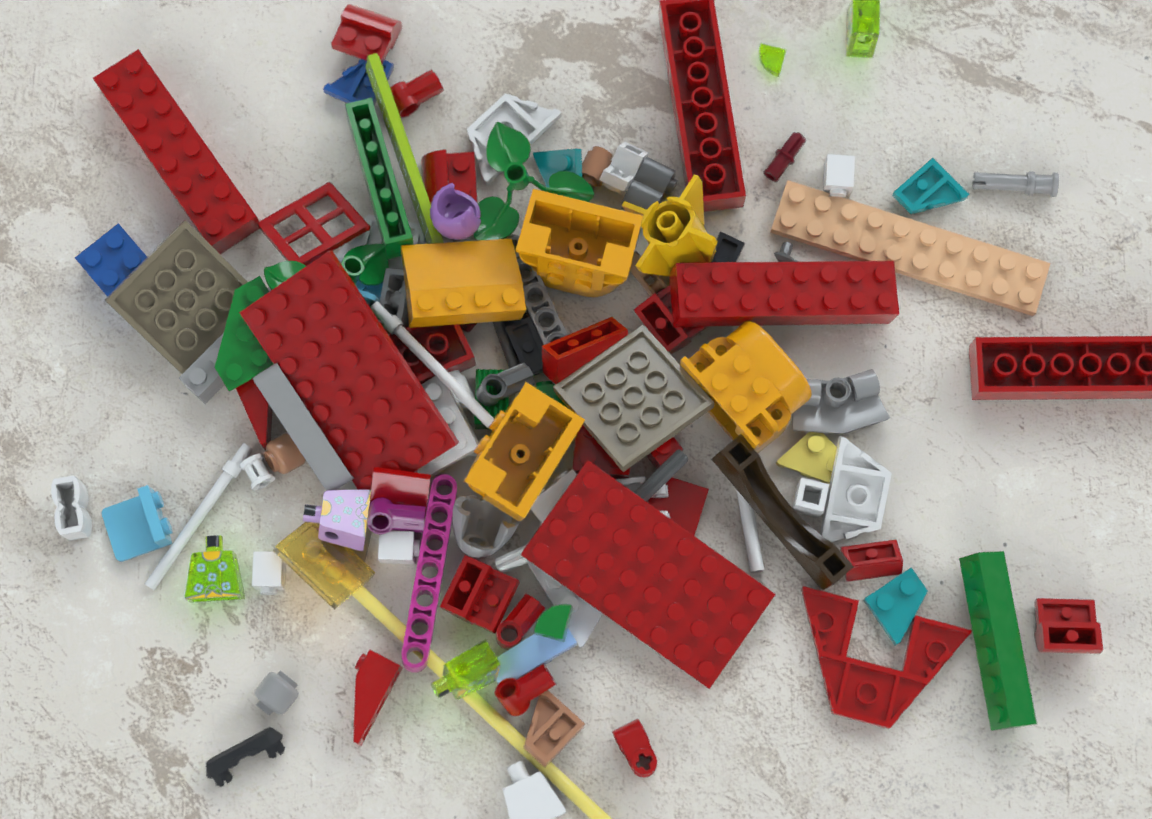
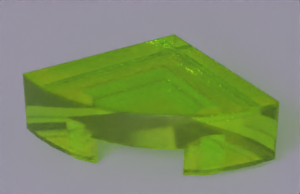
(771, 58)

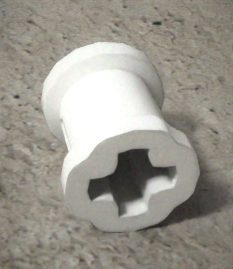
(255, 463)

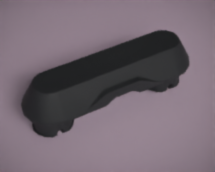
(219, 765)

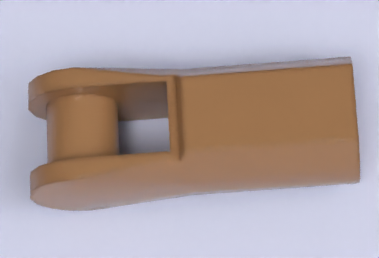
(655, 287)

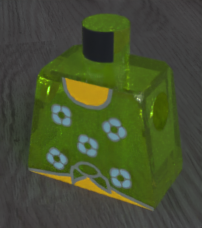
(862, 20)
(214, 574)
(468, 672)

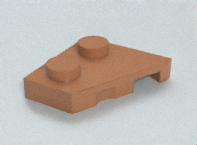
(551, 728)

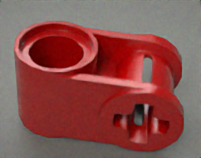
(633, 744)

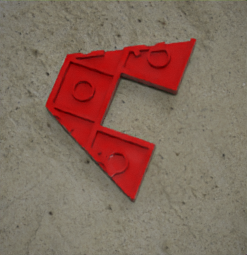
(866, 689)

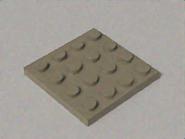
(179, 296)
(633, 397)

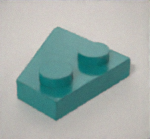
(558, 160)
(929, 189)
(897, 604)

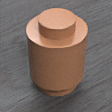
(594, 164)

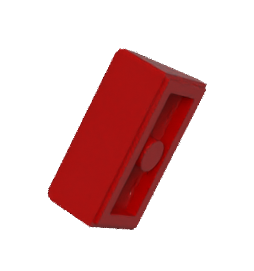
(873, 560)

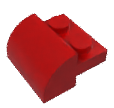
(365, 33)
(445, 168)
(657, 317)
(479, 594)
(1067, 626)

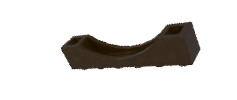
(811, 550)

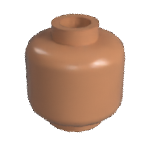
(283, 454)

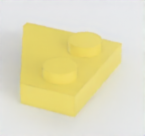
(811, 457)

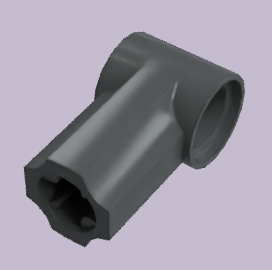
(506, 383)

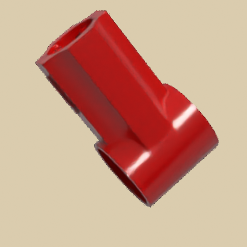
(411, 94)
(520, 620)
(517, 694)

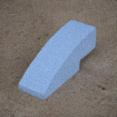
(531, 654)

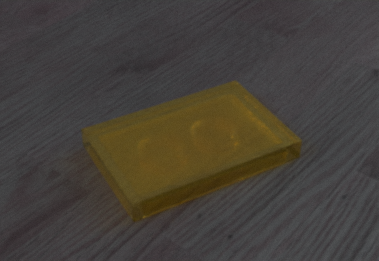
(326, 567)

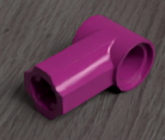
(396, 517)

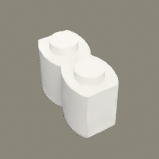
(71, 514)

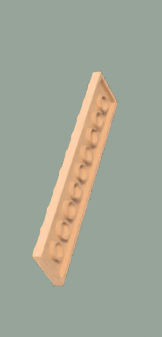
(915, 248)

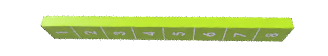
(402, 148)

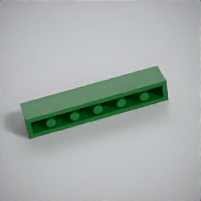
(379, 177)
(997, 640)

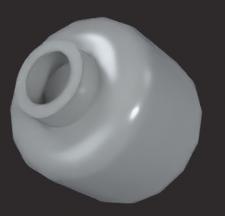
(276, 693)

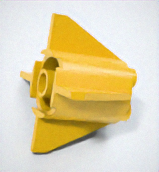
(674, 231)

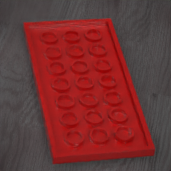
(348, 372)
(648, 574)

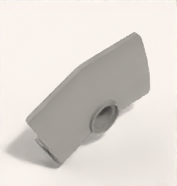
(855, 410)

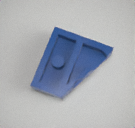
(355, 83)

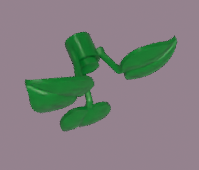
(507, 153)
(361, 263)

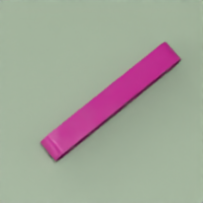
(429, 586)

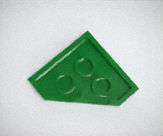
(240, 352)

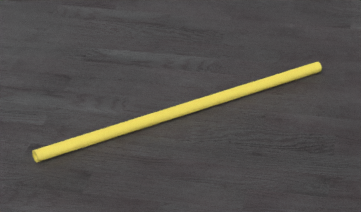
(486, 711)

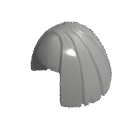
(481, 527)

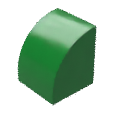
(554, 622)

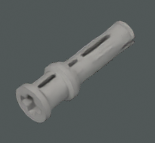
(1030, 183)

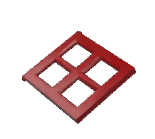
(312, 225)

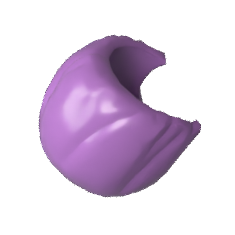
(454, 213)

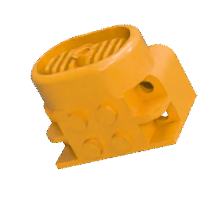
(578, 243)
(750, 384)
(541, 435)

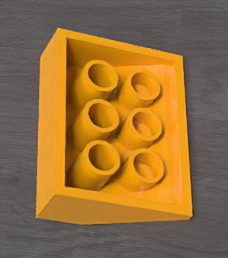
(462, 283)

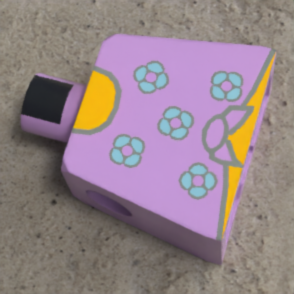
(341, 517)

